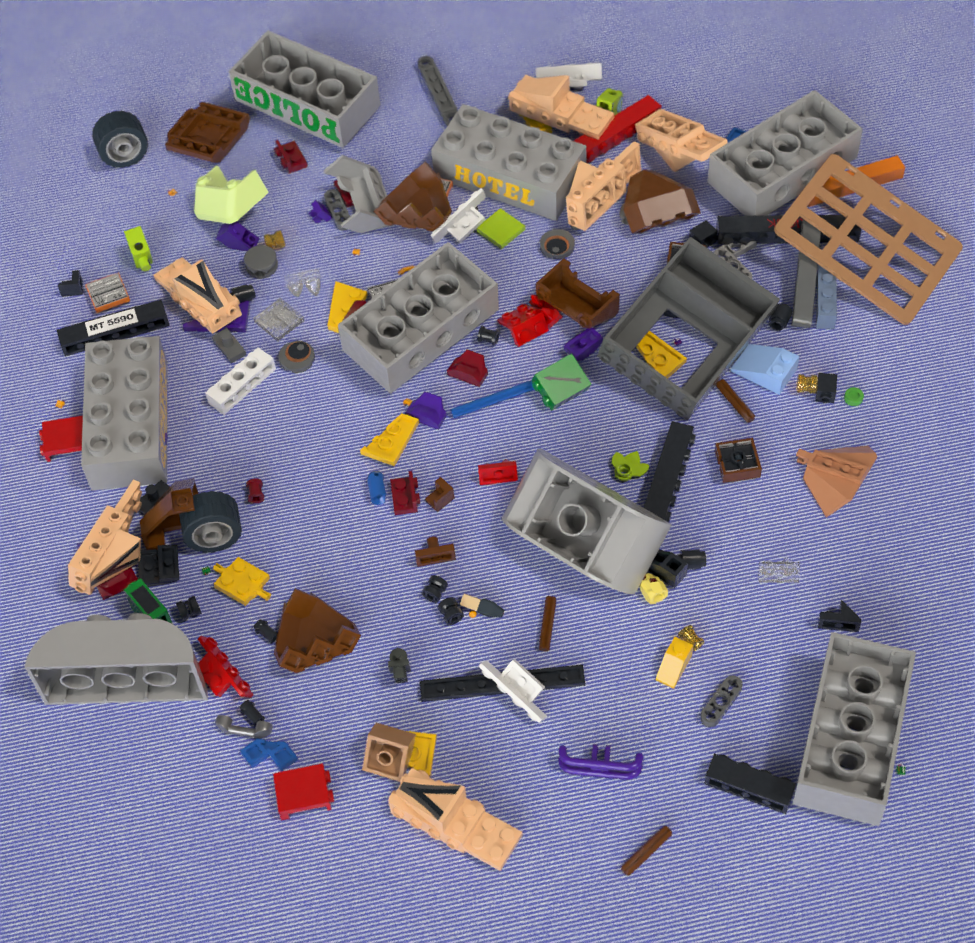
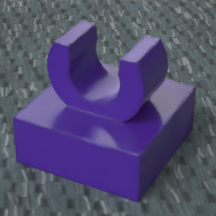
(319, 212)

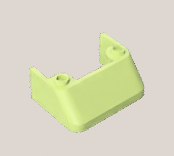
(226, 200)

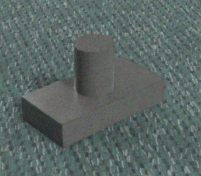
(228, 345)

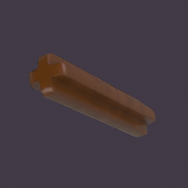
(735, 401)
(547, 623)
(646, 850)

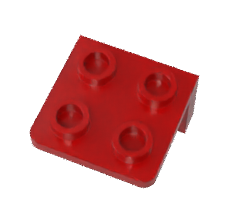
(524, 323)

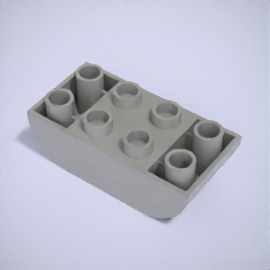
(585, 523)

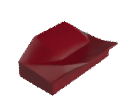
(469, 368)
(117, 583)

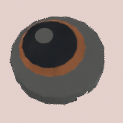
(557, 244)
(296, 356)

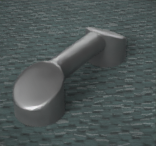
(261, 730)

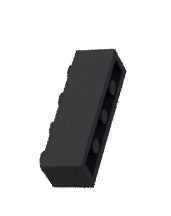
(750, 783)

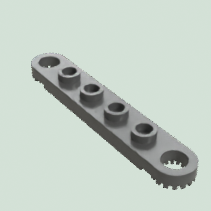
(437, 88)

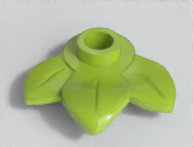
(628, 464)

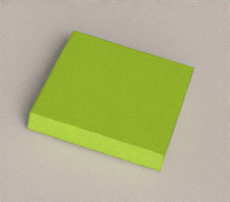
(500, 228)

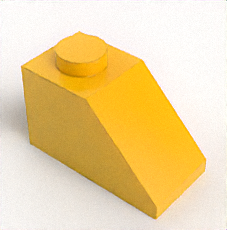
(674, 662)

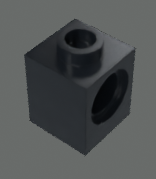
(704, 234)
(826, 388)

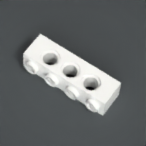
(240, 380)

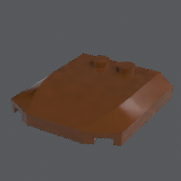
(207, 132)

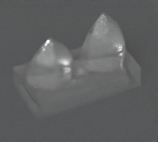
(309, 278)
(779, 572)

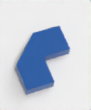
(261, 749)

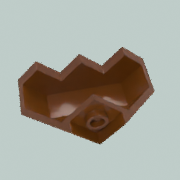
(416, 201)
(657, 201)
(165, 513)
(312, 633)

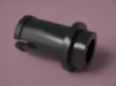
(262, 627)
(248, 709)

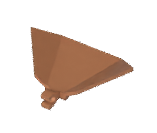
(835, 474)

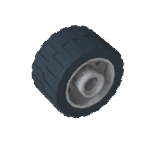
(119, 139)
(212, 524)

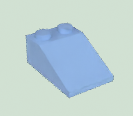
(767, 366)

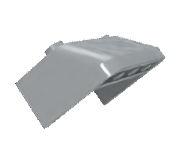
(365, 189)

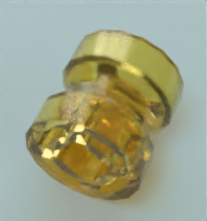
(274, 240)
(806, 383)

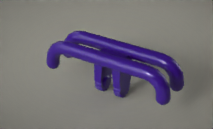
(600, 768)

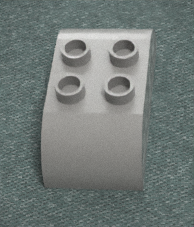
(115, 662)

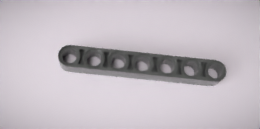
(805, 280)

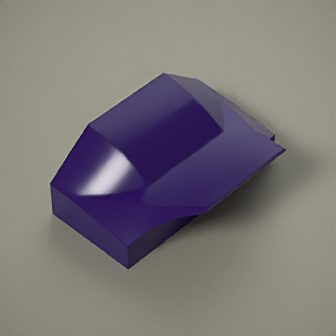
(584, 344)
(428, 410)

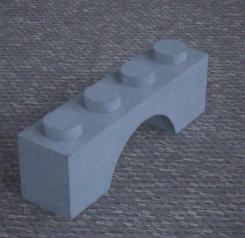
(826, 299)

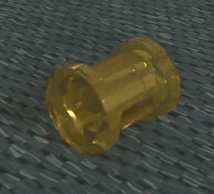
(689, 635)

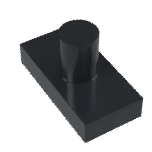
(152, 495)

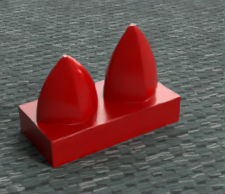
(550, 313)
(498, 472)

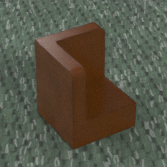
(441, 496)

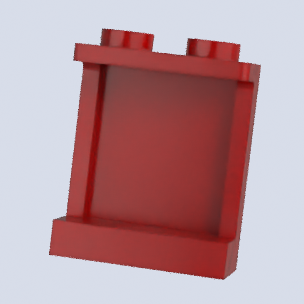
(61, 436)
(302, 789)

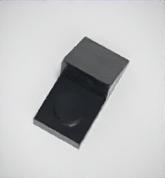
(843, 621)

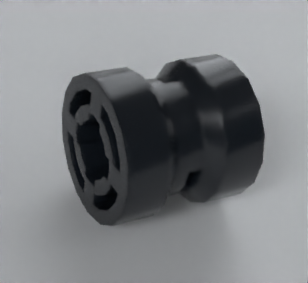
(435, 587)
(192, 605)
(451, 612)

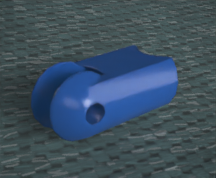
(376, 487)

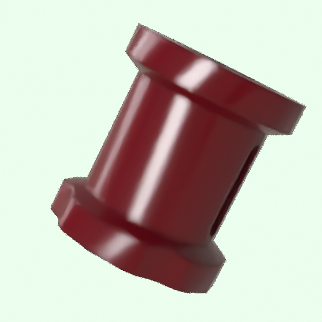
(255, 490)

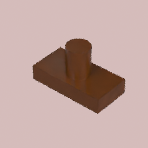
(434, 553)

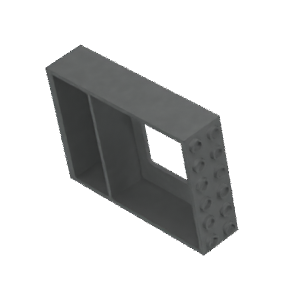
(707, 297)

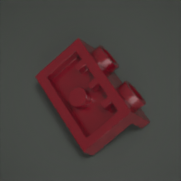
(290, 156)
(404, 495)

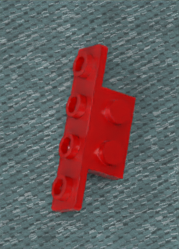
(219, 672)

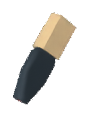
(483, 606)

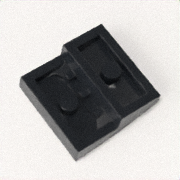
(159, 565)

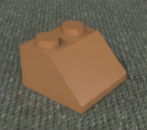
(388, 751)

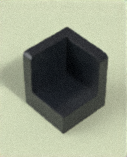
(72, 287)

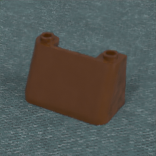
(576, 299)

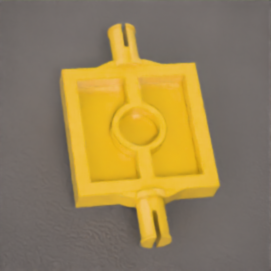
(241, 581)

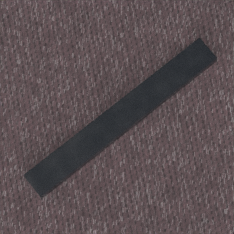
(482, 686)

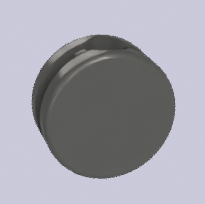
(261, 261)

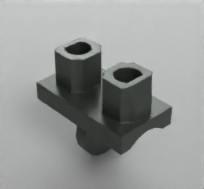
(399, 665)

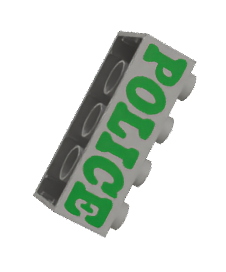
(305, 88)

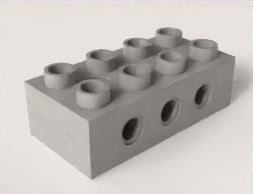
(782, 155)
(419, 317)
(877, 715)

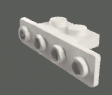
(577, 73)
(463, 221)
(519, 685)

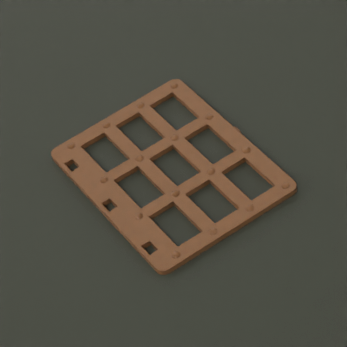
(880, 198)

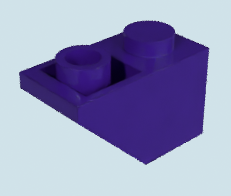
(237, 237)

